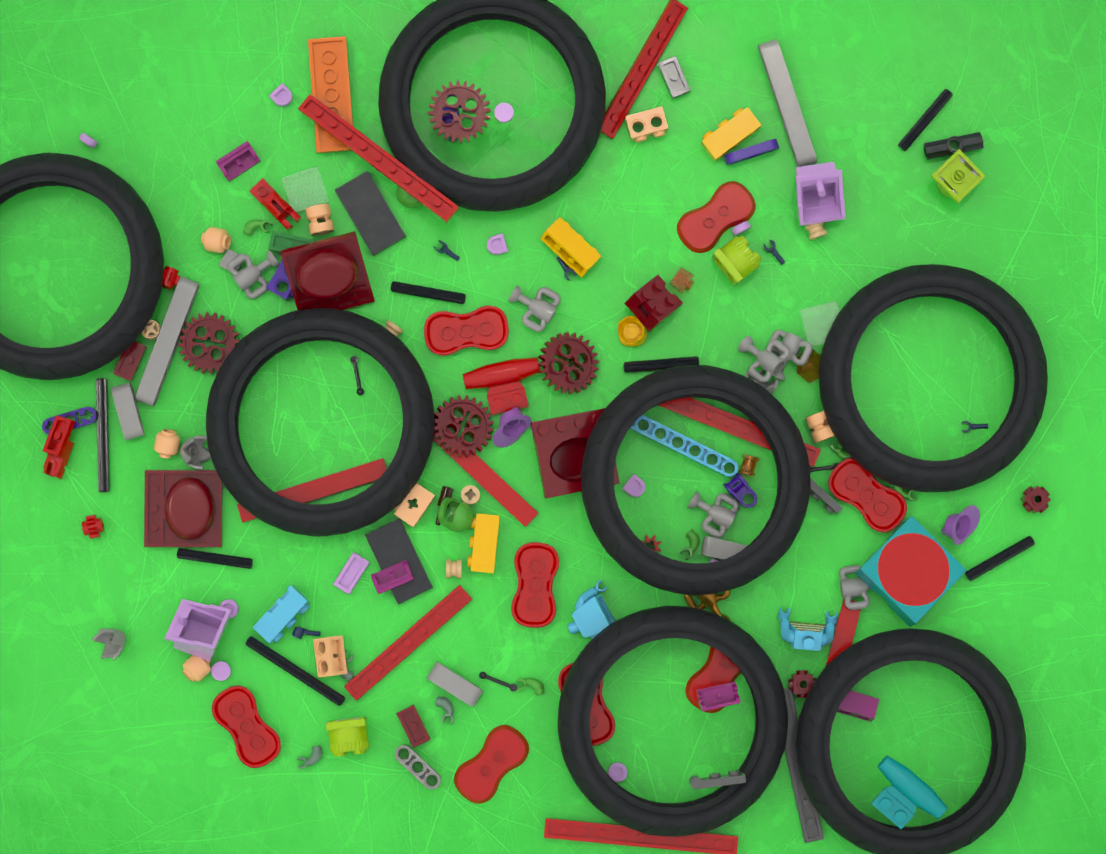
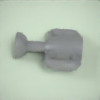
(251, 274)
(537, 307)
(794, 343)
(765, 358)
(718, 514)
(852, 588)

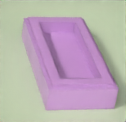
(351, 573)

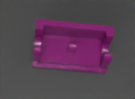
(238, 161)
(392, 577)
(718, 696)
(859, 706)

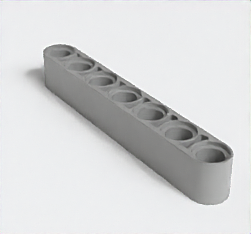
(787, 103)
(167, 341)

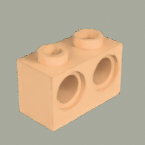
(645, 118)
(330, 656)

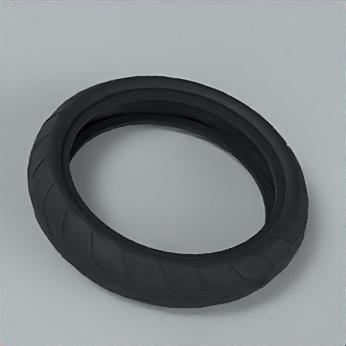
(516, 190)
(145, 272)
(1010, 321)
(252, 354)
(764, 412)
(1005, 761)
(695, 815)

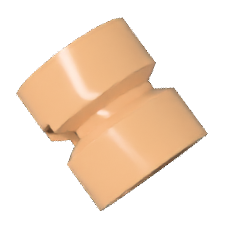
(317, 213)
(820, 427)

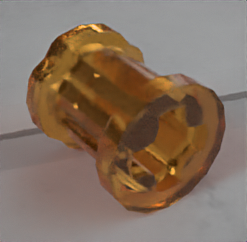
(748, 465)

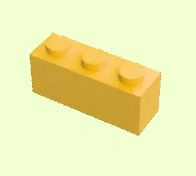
(730, 133)
(570, 247)
(484, 543)

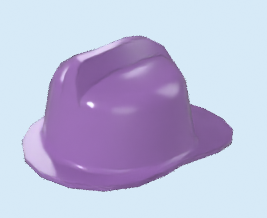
(511, 427)
(961, 525)

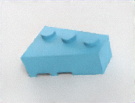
(282, 614)

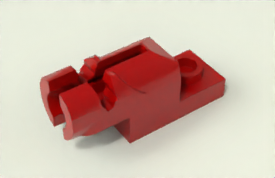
(274, 203)
(58, 447)

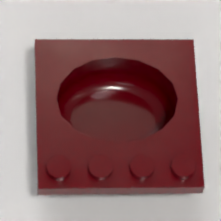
(328, 273)
(561, 449)
(182, 508)

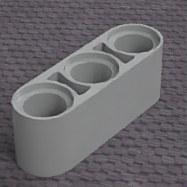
(127, 411)
(720, 548)
(455, 684)
(427, 769)

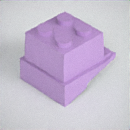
(819, 193)
(198, 628)

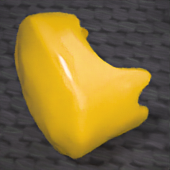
(631, 332)

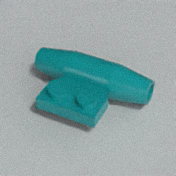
(905, 794)

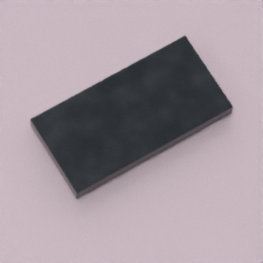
(370, 213)
(393, 546)

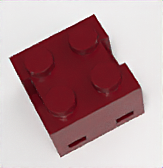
(653, 303)

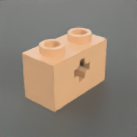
(413, 515)

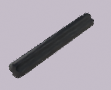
(926, 118)
(427, 292)
(659, 364)
(214, 558)
(999, 558)

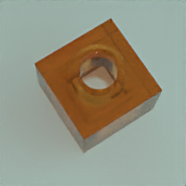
(682, 280)

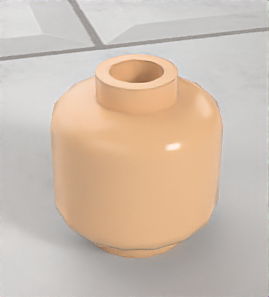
(216, 240)
(167, 443)
(196, 668)

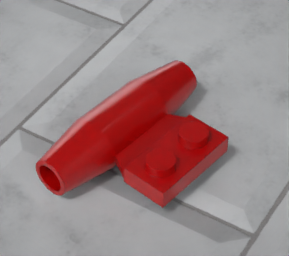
(503, 382)

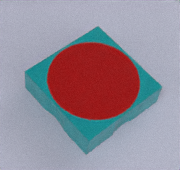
(911, 571)

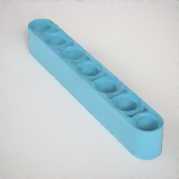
(684, 449)

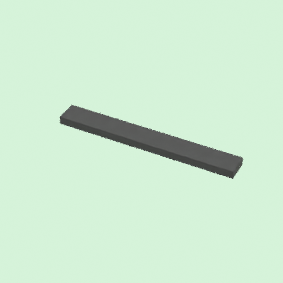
(807, 813)

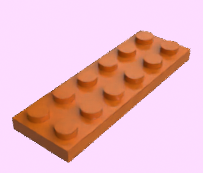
(330, 85)

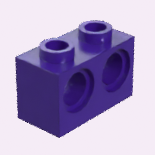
(279, 277)

